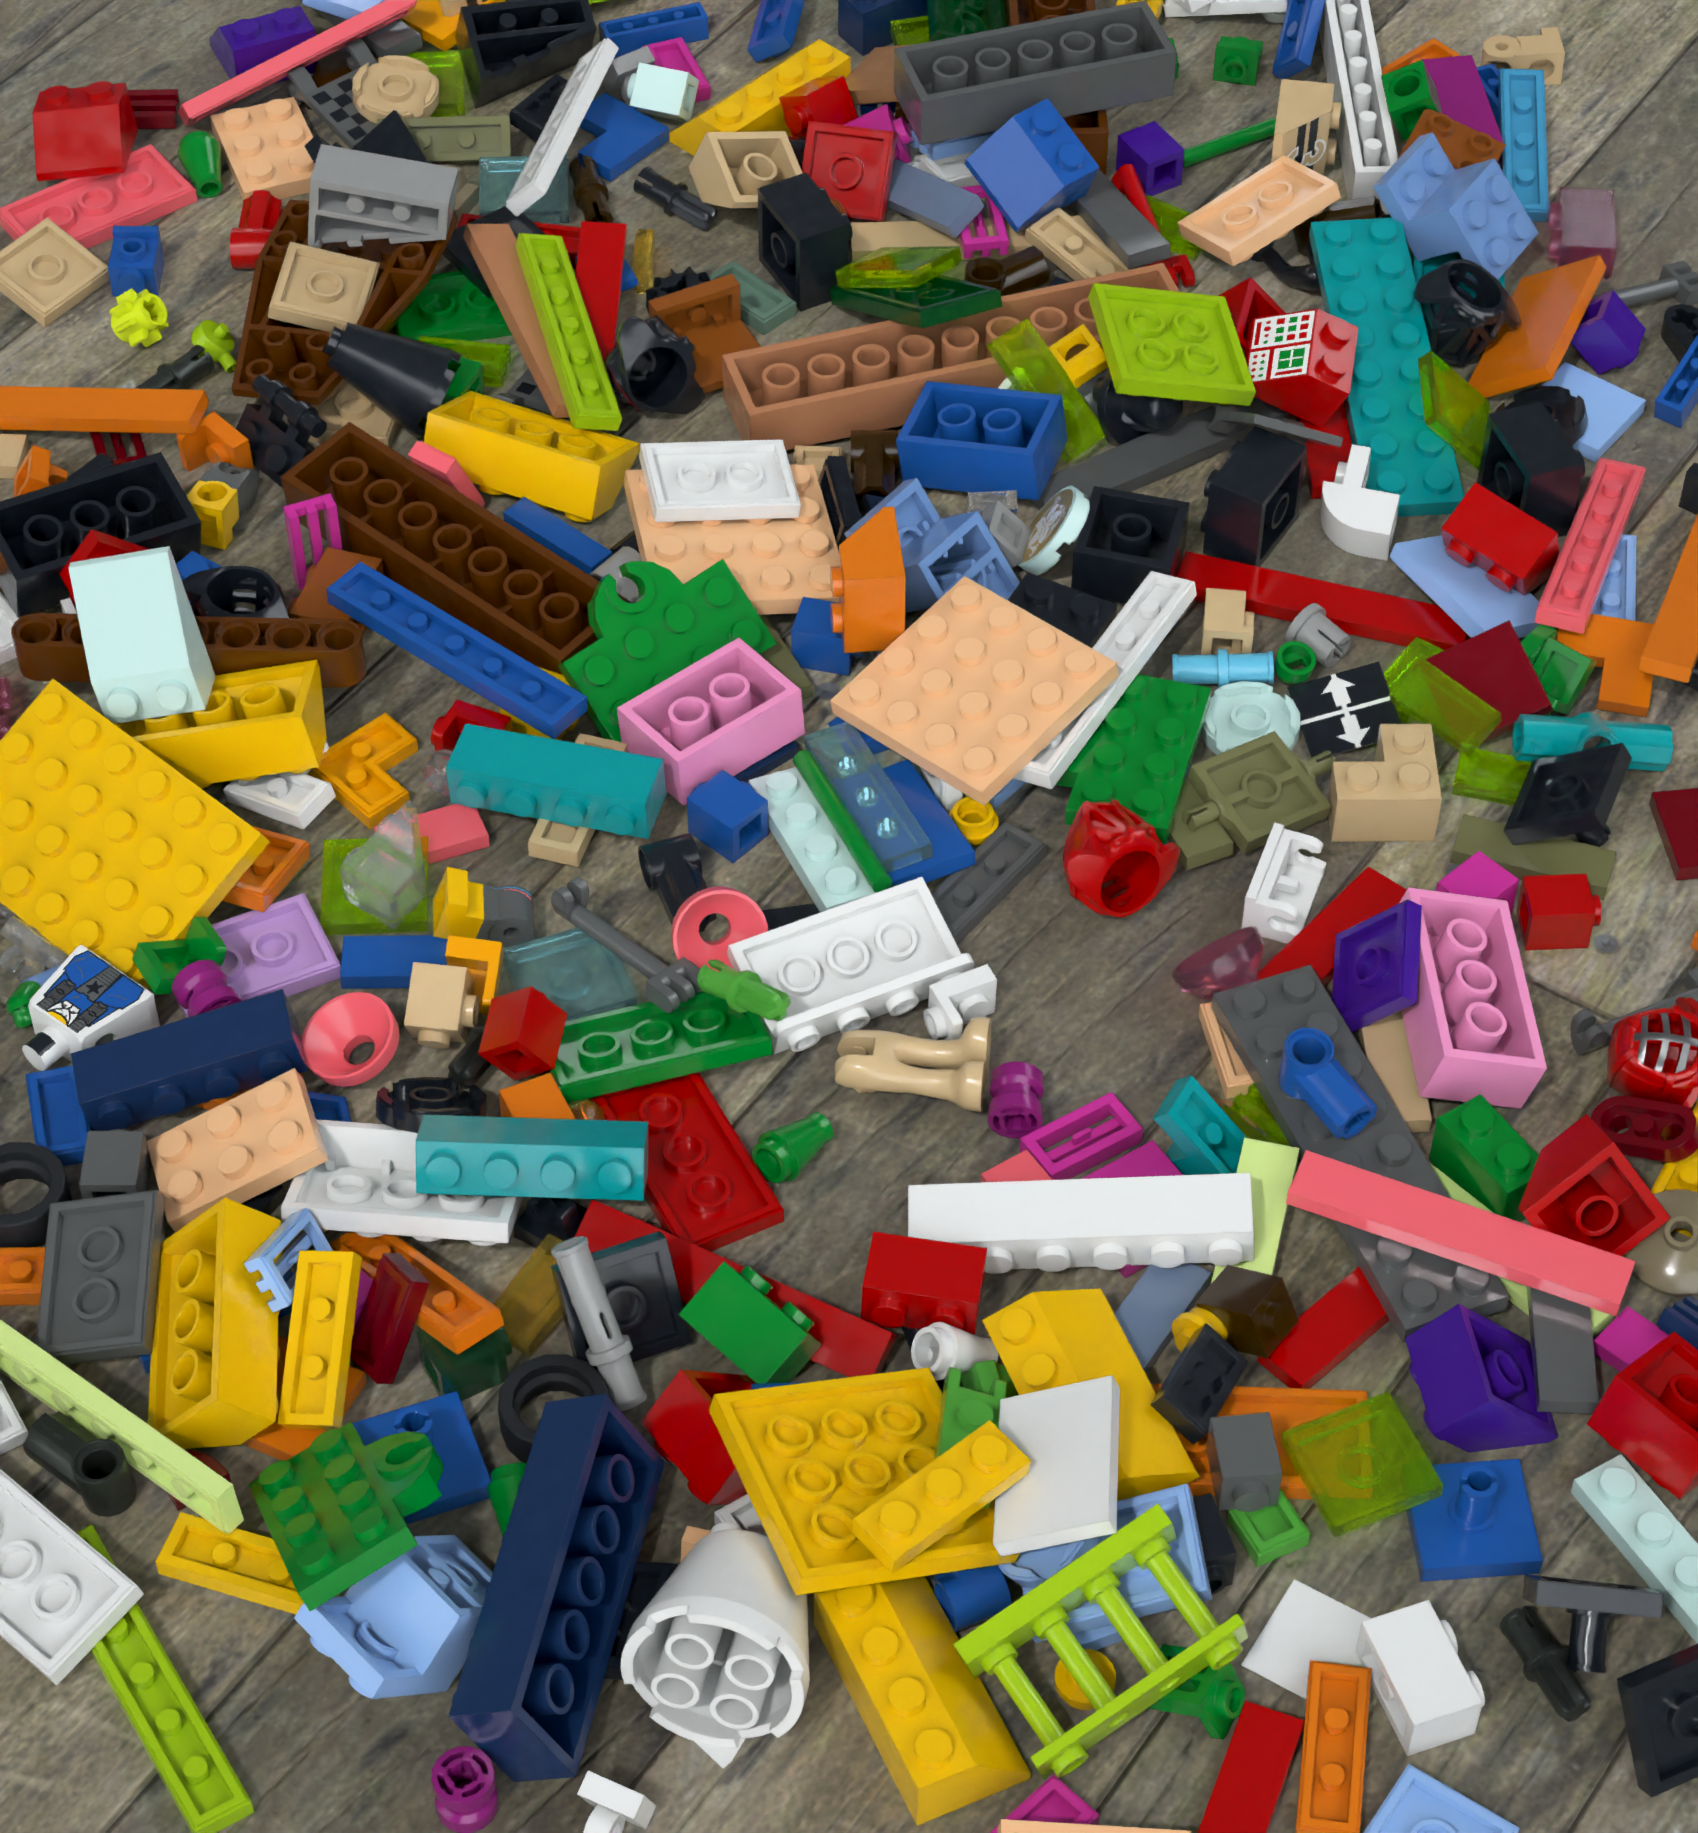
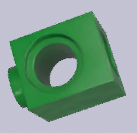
(1408, 95)

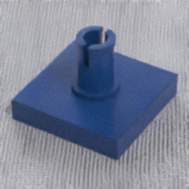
(450, 1433)
(1477, 1524)

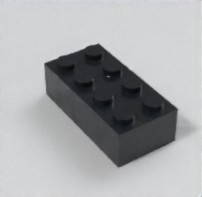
(46, 526)

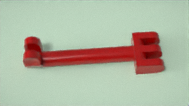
(1128, 183)

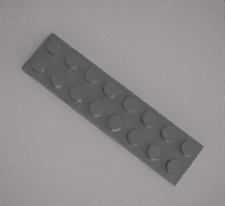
(1406, 1280)

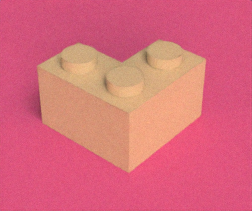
(1393, 795)

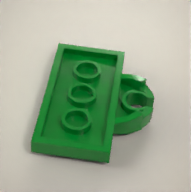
(657, 634)
(1141, 751)
(344, 1506)

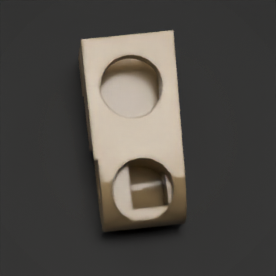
(1528, 52)

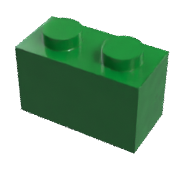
(1484, 1156)
(750, 1327)

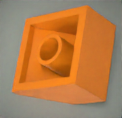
(869, 586)

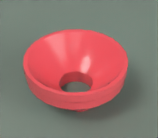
(743, 918)
(342, 1027)

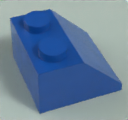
(1033, 165)

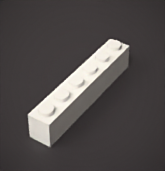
(1092, 1220)

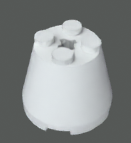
(722, 1643)

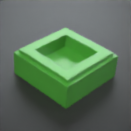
(1269, 1531)

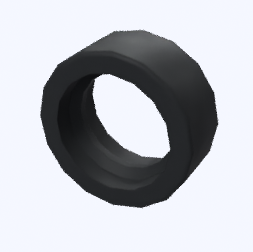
(38, 1163)
(537, 1377)

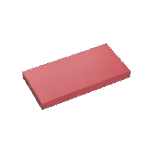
(94, 204)

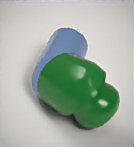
(19, 1000)

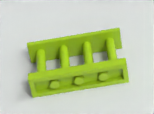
(1045, 1613)

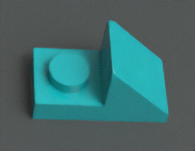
(1200, 1131)

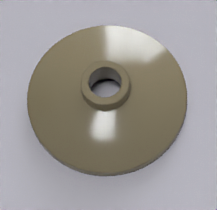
(1663, 1261)

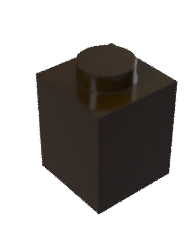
(1252, 1308)

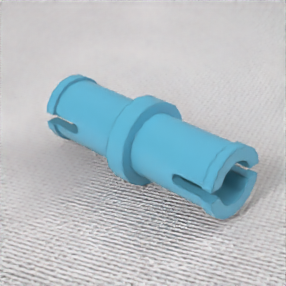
(1223, 668)

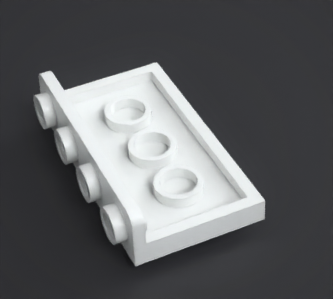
(852, 963)
(372, 1191)

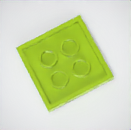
(1171, 345)

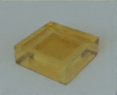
(644, 259)

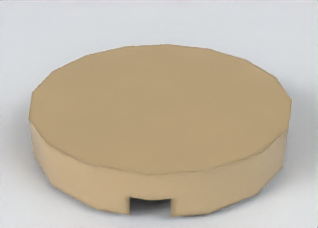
(411, 93)

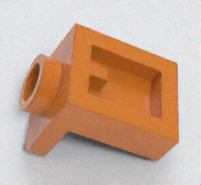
(214, 442)

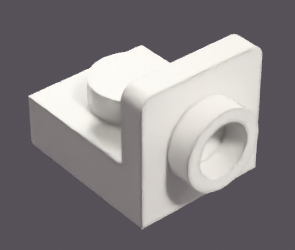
(958, 1001)

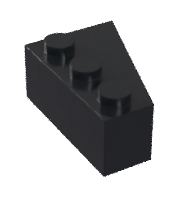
(520, 43)

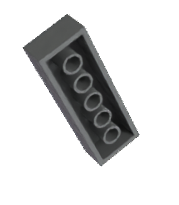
(1073, 60)

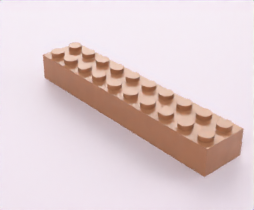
(875, 372)

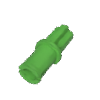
(743, 990)

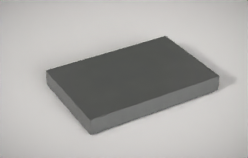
(101, 1277)

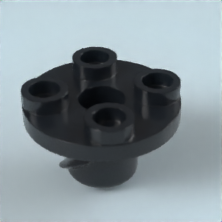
(1128, 416)

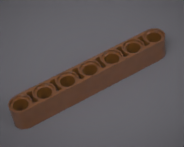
(54, 648)

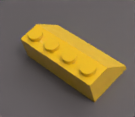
(757, 103)
(532, 454)
(250, 728)
(214, 1332)
(1076, 1338)
(917, 1695)

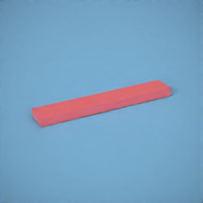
(300, 55)
(1590, 546)
(1461, 1232)

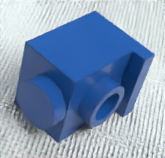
(136, 259)

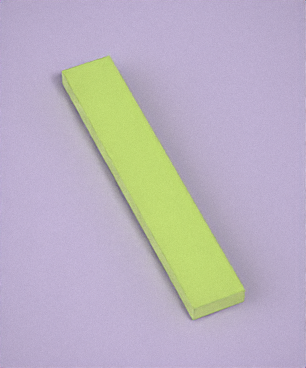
(106, 1419)

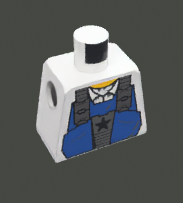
(85, 1007)

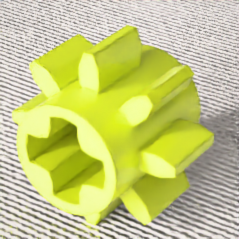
(139, 317)

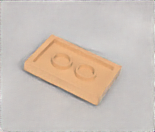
(266, 147)
(1259, 210)
(237, 1149)

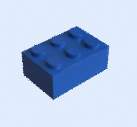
(982, 439)

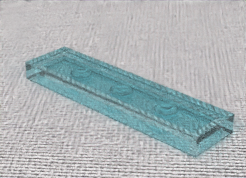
(869, 796)

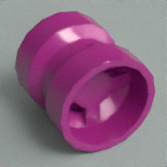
(209, 988)
(1016, 1099)
(472, 1802)

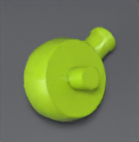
(216, 341)

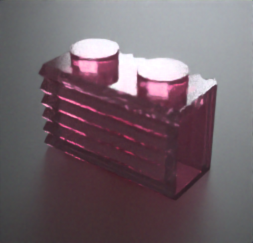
(1582, 226)

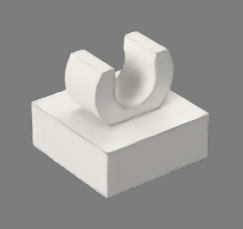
(613, 1805)

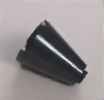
(392, 371)

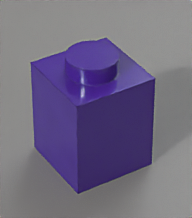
(1154, 156)
(1608, 334)

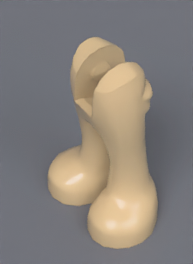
(883, 1060)

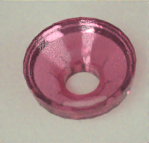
(1221, 964)

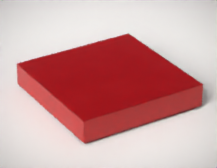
(852, 166)

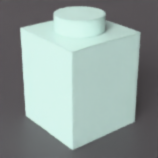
(663, 92)

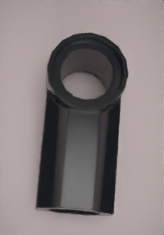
(674, 871)

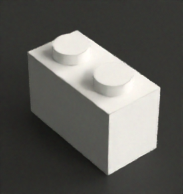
(1420, 1677)

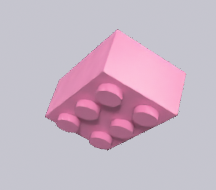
(713, 717)

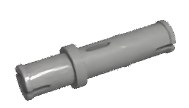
(607, 1345)

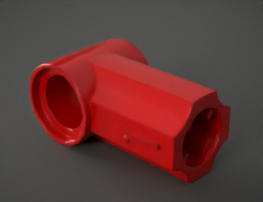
(256, 223)

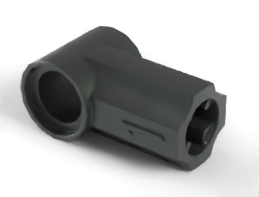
(82, 1462)

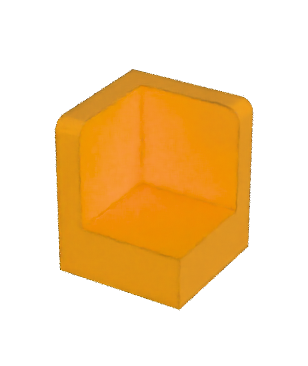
(484, 963)

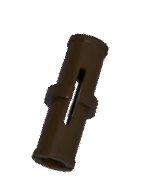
(590, 191)

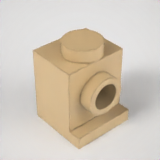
(1226, 622)

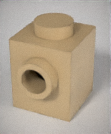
(440, 1004)

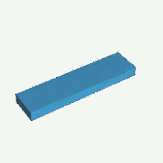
(1524, 133)

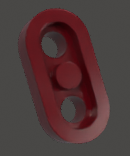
(1650, 1127)

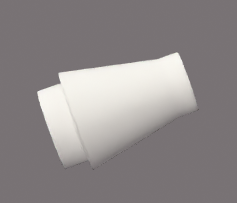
(947, 1346)

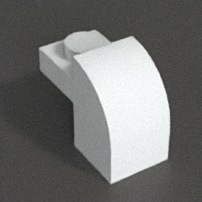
(1358, 517)

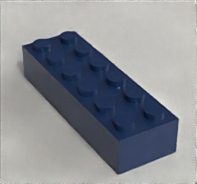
(558, 1590)

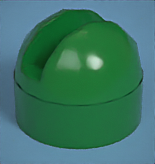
(1289, 657)

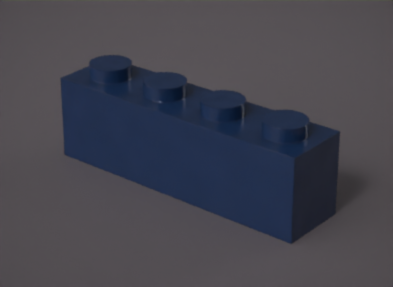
(188, 1062)

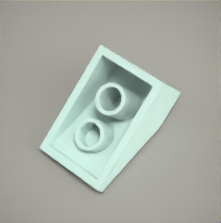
(140, 636)

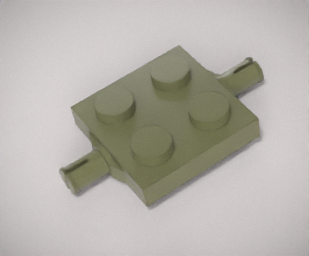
(1256, 787)

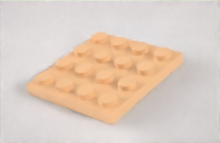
(770, 558)
(974, 689)

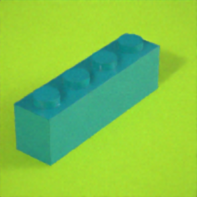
(556, 781)
(532, 1157)

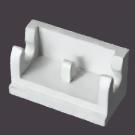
(1284, 885)

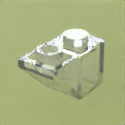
(388, 869)

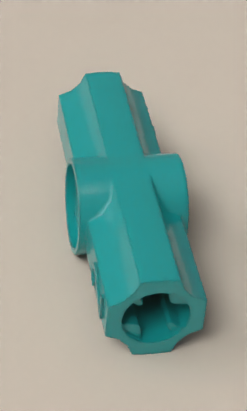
(1550, 736)

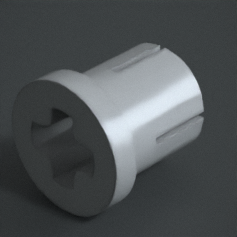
(1319, 634)

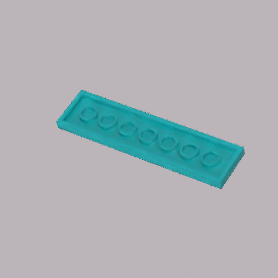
(1371, 284)

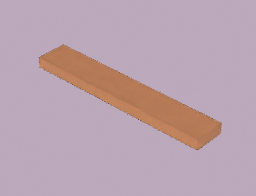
(500, 266)

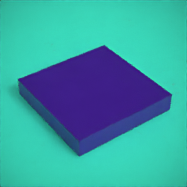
(1377, 965)

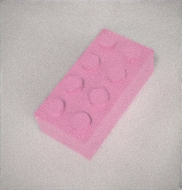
(1473, 1004)

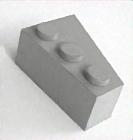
(378, 197)

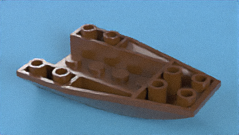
(295, 351)

